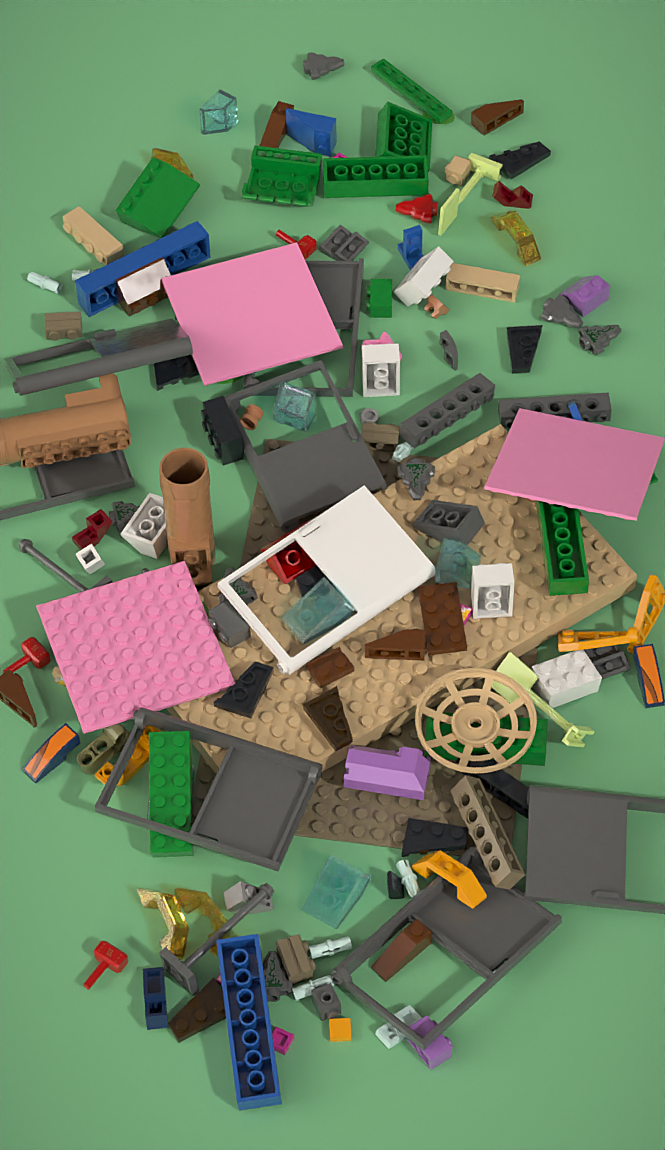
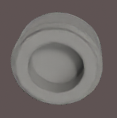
(369, 415)

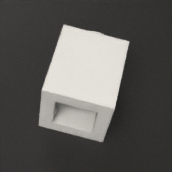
(90, 559)

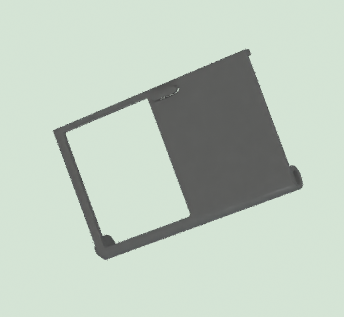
(341, 291)
(116, 350)
(313, 470)
(77, 480)
(251, 801)
(581, 847)
(482, 937)

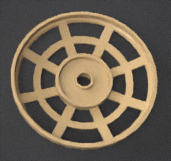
(475, 712)

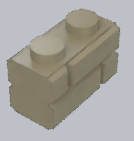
(63, 325)
(381, 437)
(295, 959)

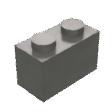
(229, 624)

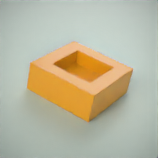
(340, 1029)

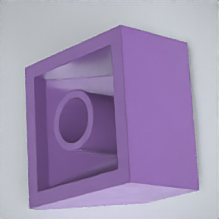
(587, 294)

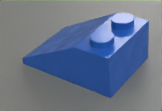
(312, 131)

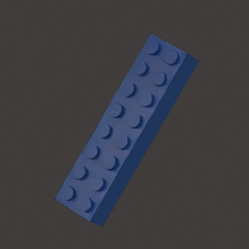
(179, 250)
(248, 1022)

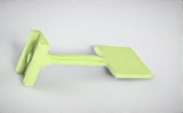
(481, 167)
(522, 674)

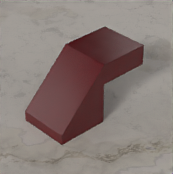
(517, 198)
(96, 529)

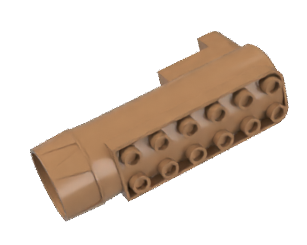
(86, 426)
(188, 512)

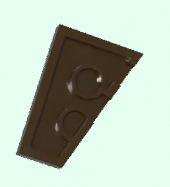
(330, 719)
(200, 1012)

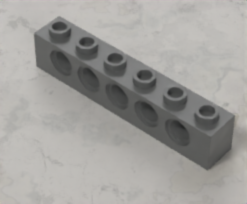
(592, 407)
(447, 410)

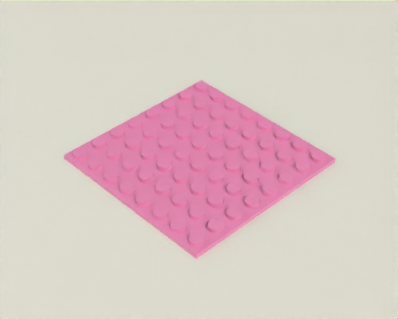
(251, 313)
(576, 464)
(134, 646)

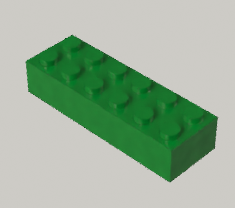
(375, 176)
(562, 549)
(533, 756)
(170, 790)

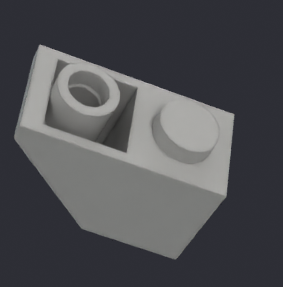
(241, 894)

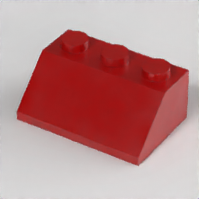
(289, 561)

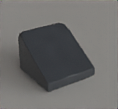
(395, 886)

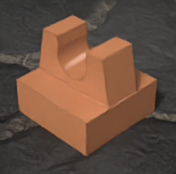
(437, 305)

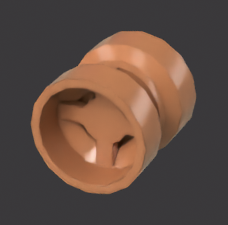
(251, 417)

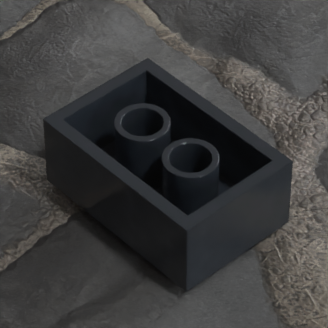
(222, 430)

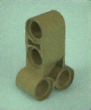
(113, 737)

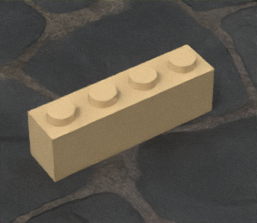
(92, 236)
(483, 282)

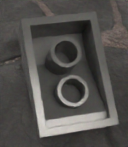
(450, 521)

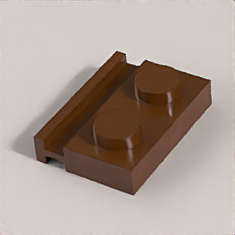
(329, 667)

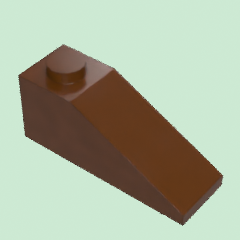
(495, 115)
(276, 127)
(402, 645)
(15, 696)
(403, 950)

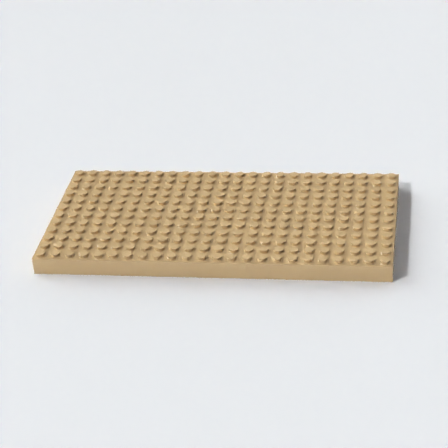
(387, 691)

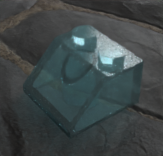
(218, 113)
(294, 406)
(456, 563)

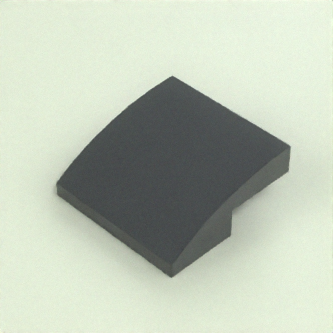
(343, 244)
(608, 660)

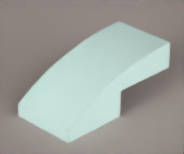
(391, 1036)

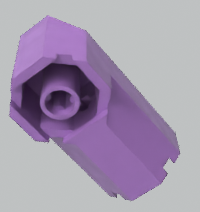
(388, 772)

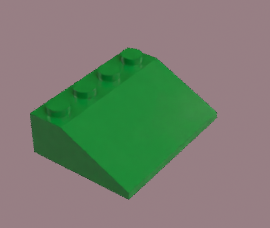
(403, 133)
(157, 198)

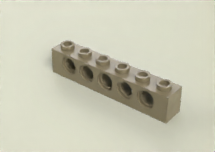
(487, 832)

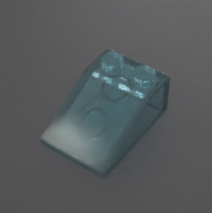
(318, 612)
(336, 891)

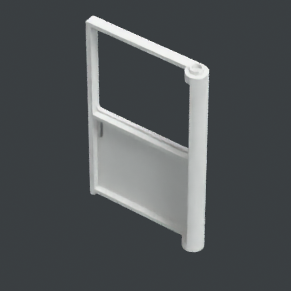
(362, 557)

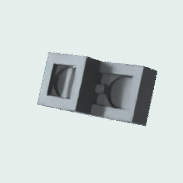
(450, 351)

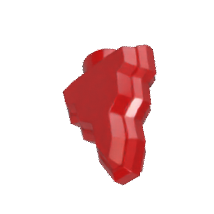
(419, 208)

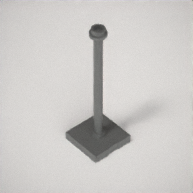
(27, 546)
(181, 970)

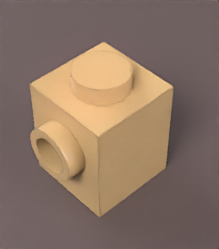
(458, 170)

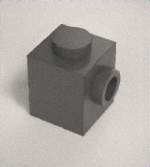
(326, 1002)

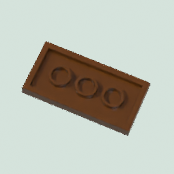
(442, 618)

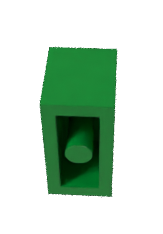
(380, 298)

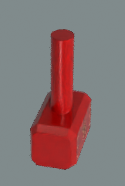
(306, 244)
(34, 653)
(109, 957)

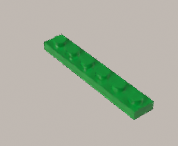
(411, 91)

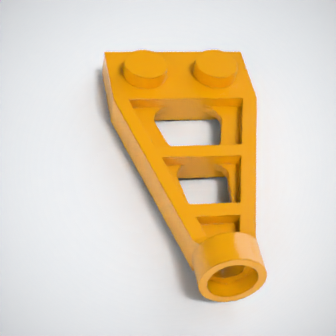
(655, 595)
(569, 639)

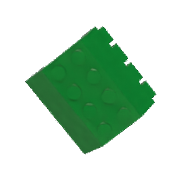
(283, 176)

